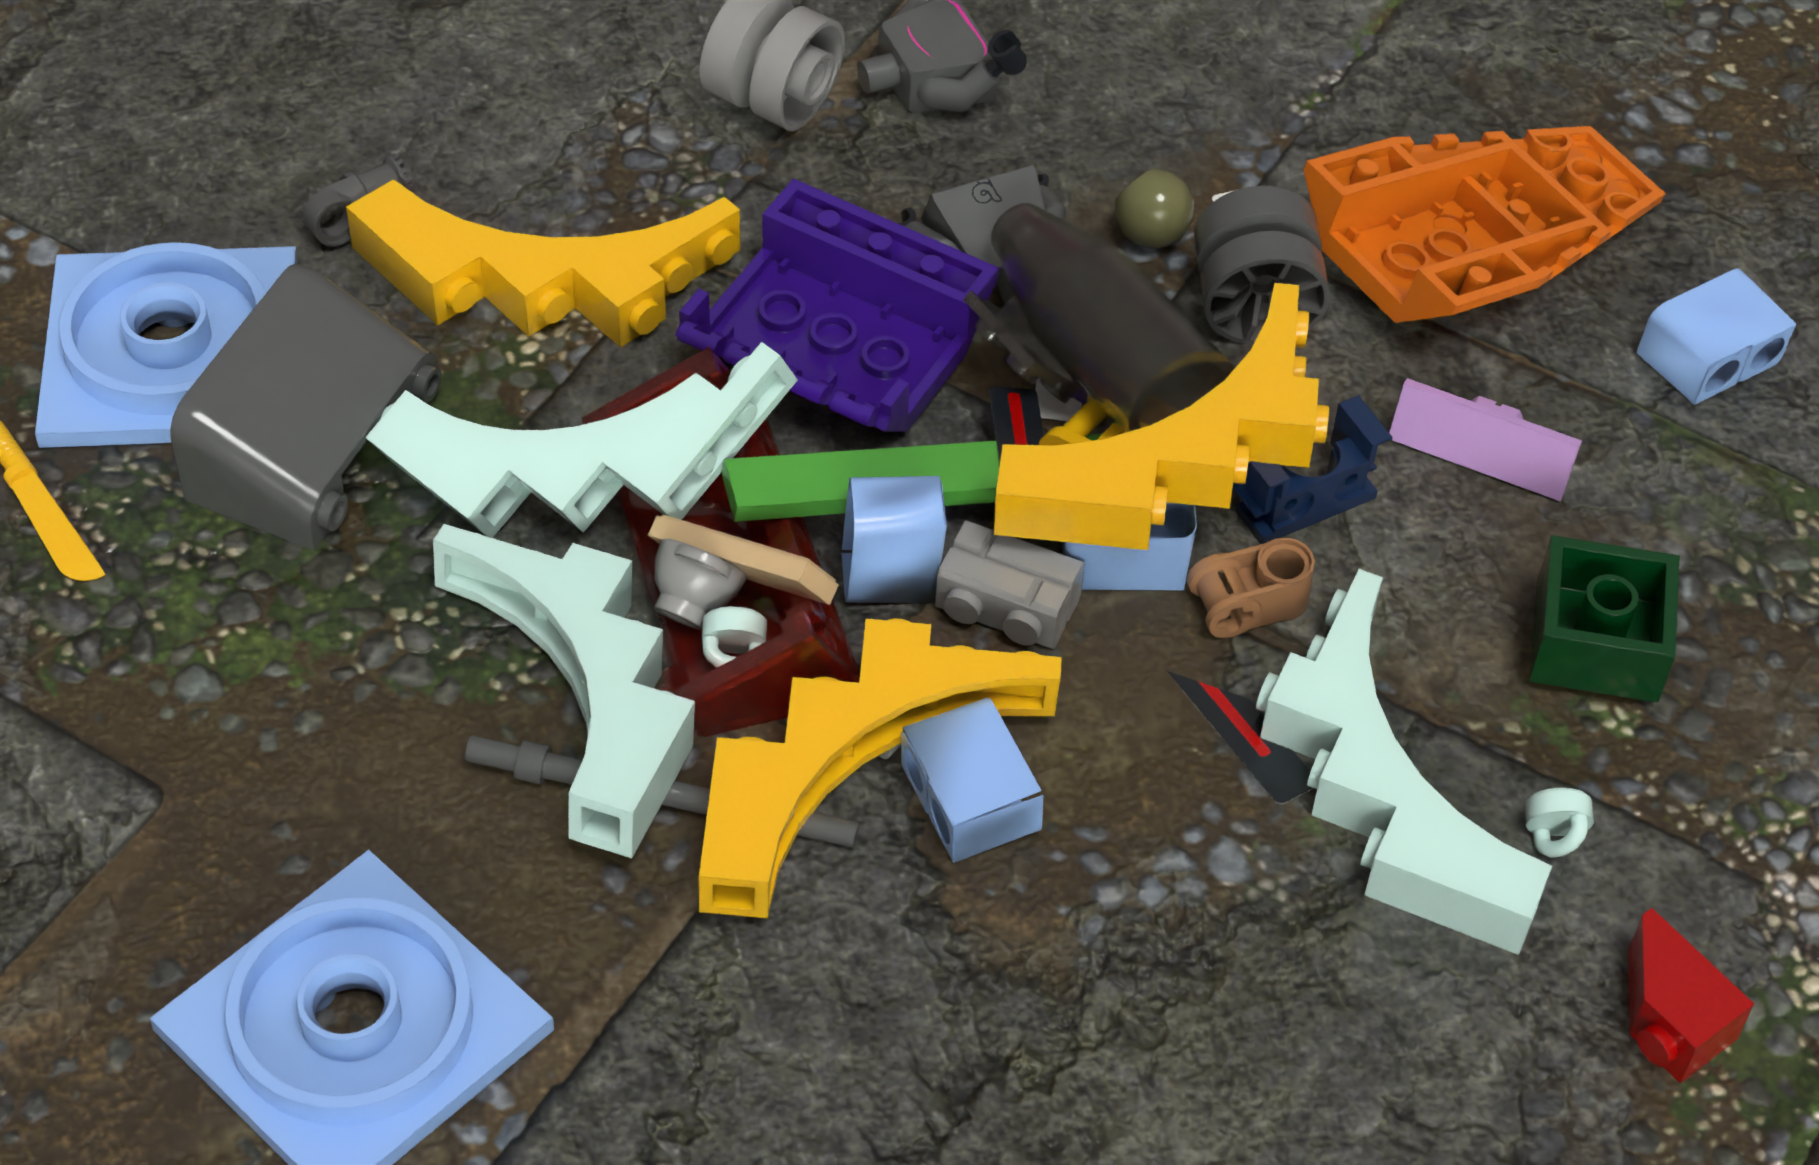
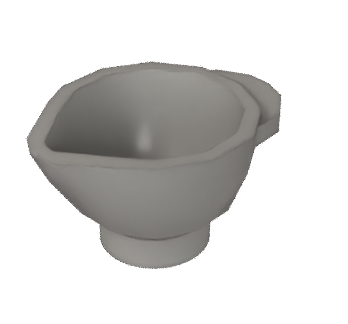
(693, 582)

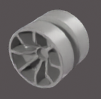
(772, 59)

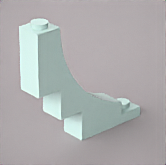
(659, 450)

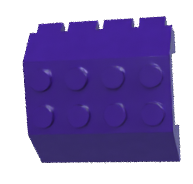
(850, 305)

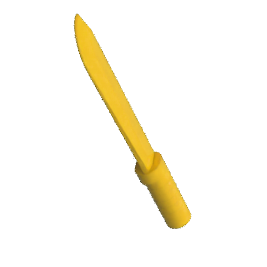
(49, 520)

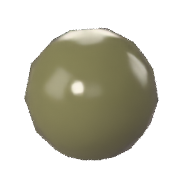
(1155, 209)

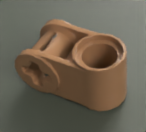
(1255, 585)

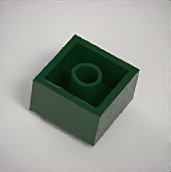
(1605, 618)

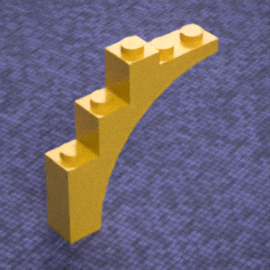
(536, 279)
(1120, 484)
(833, 727)

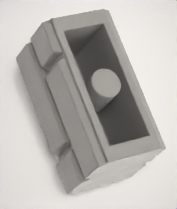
(1009, 585)

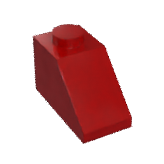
(1679, 1000)

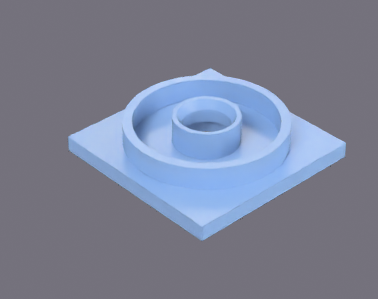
(106, 379)
(368, 1093)

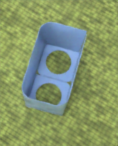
(1715, 336)
(894, 539)
(1158, 568)
(971, 779)

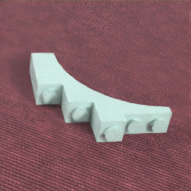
(611, 662)
(1418, 844)

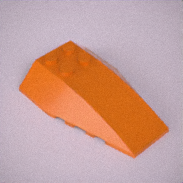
(1470, 219)

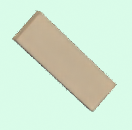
(757, 561)

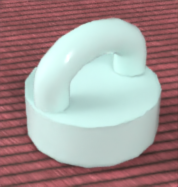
(731, 631)
(1558, 813)

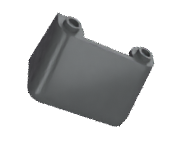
(293, 406)

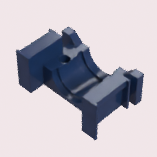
(1283, 502)

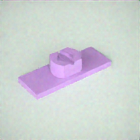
(1484, 438)

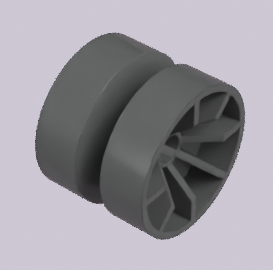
(1250, 244)

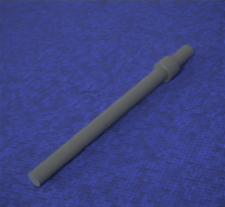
(536, 763)

